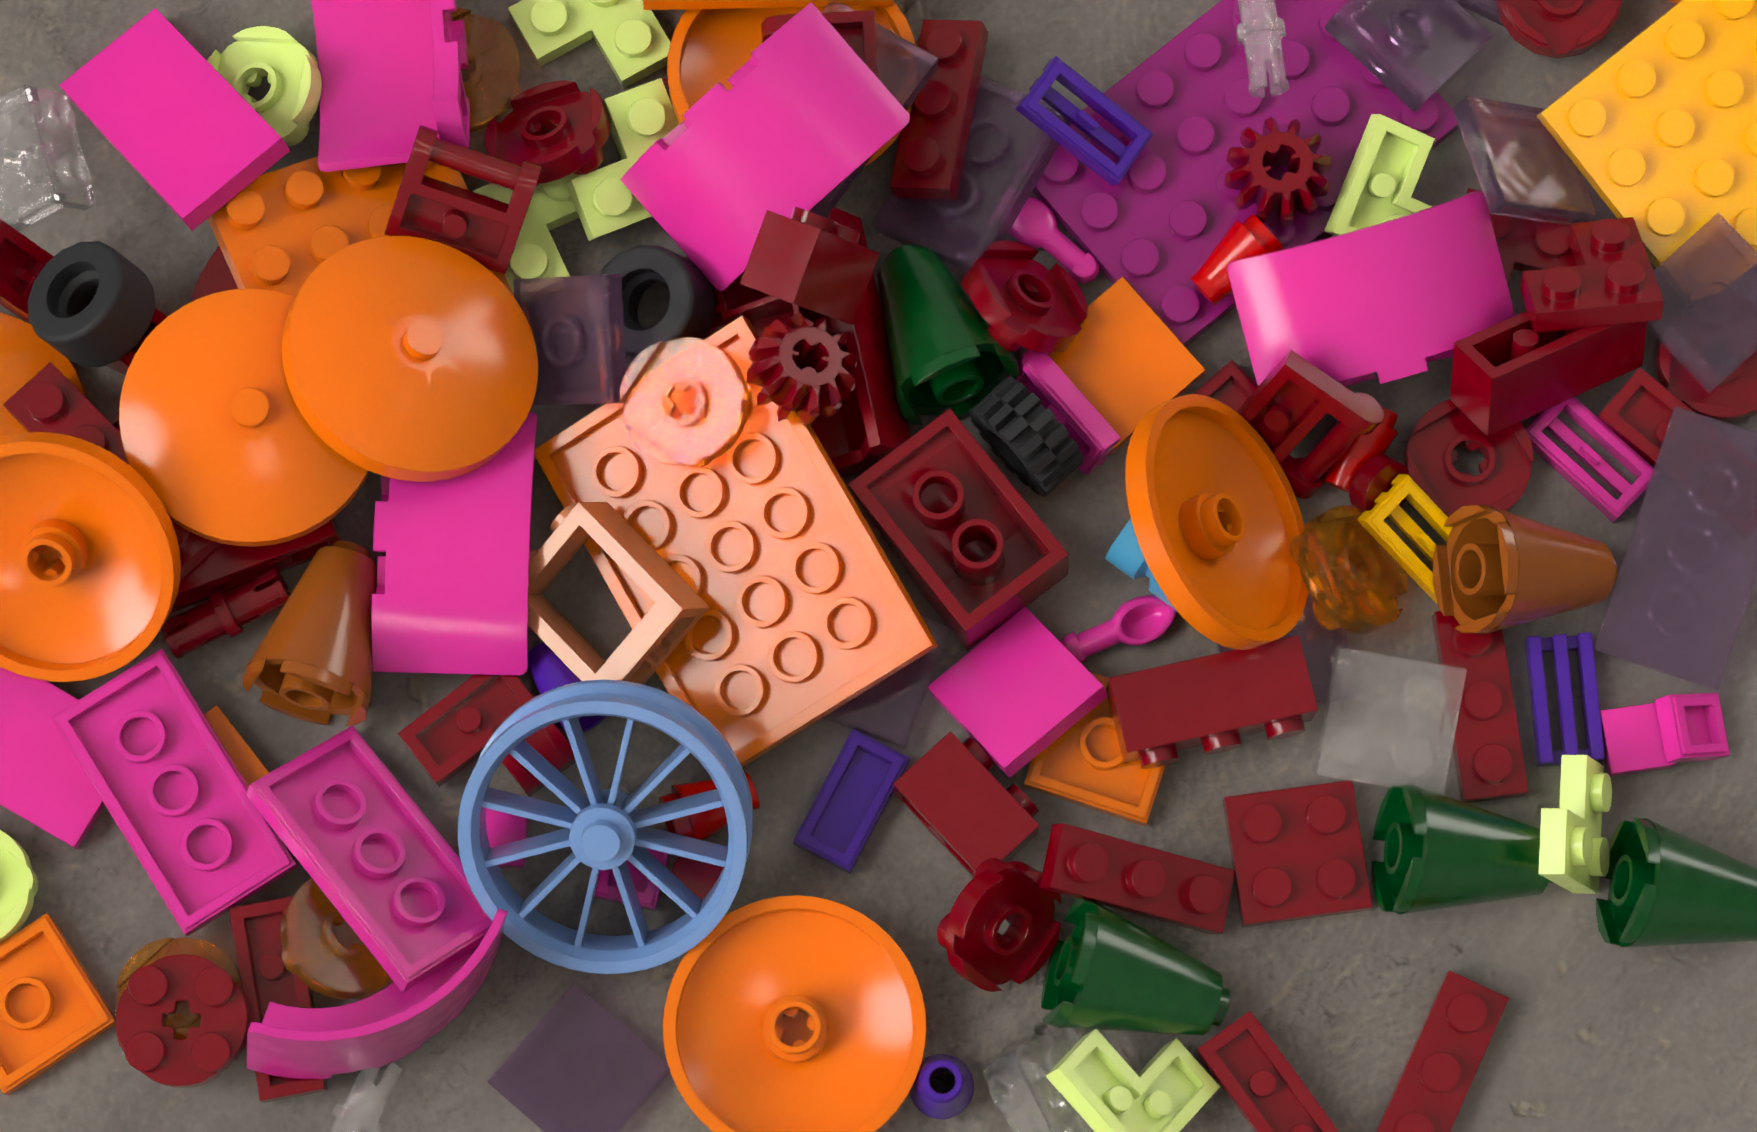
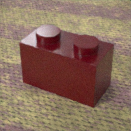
(811, 264)
(966, 804)

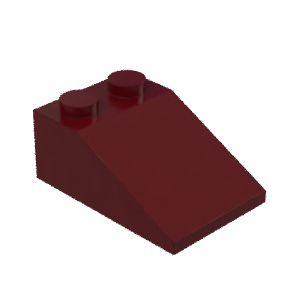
(960, 529)

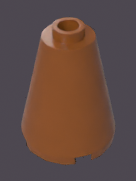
(1516, 570)
(321, 641)

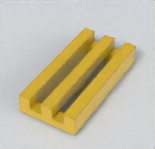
(1388, 506)

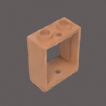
(656, 634)

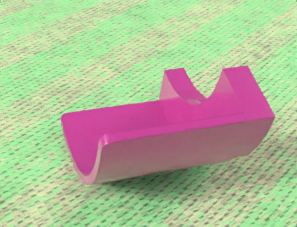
(386, 75)
(773, 142)
(1375, 294)
(456, 568)
(374, 1029)

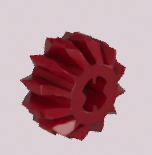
(1257, 159)
(778, 366)

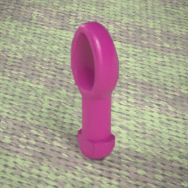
(1039, 229)
(1133, 623)

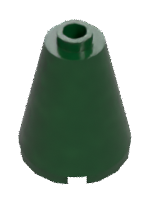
(936, 338)
(1450, 853)
(1674, 890)
(1127, 979)

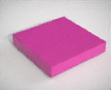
(1017, 691)

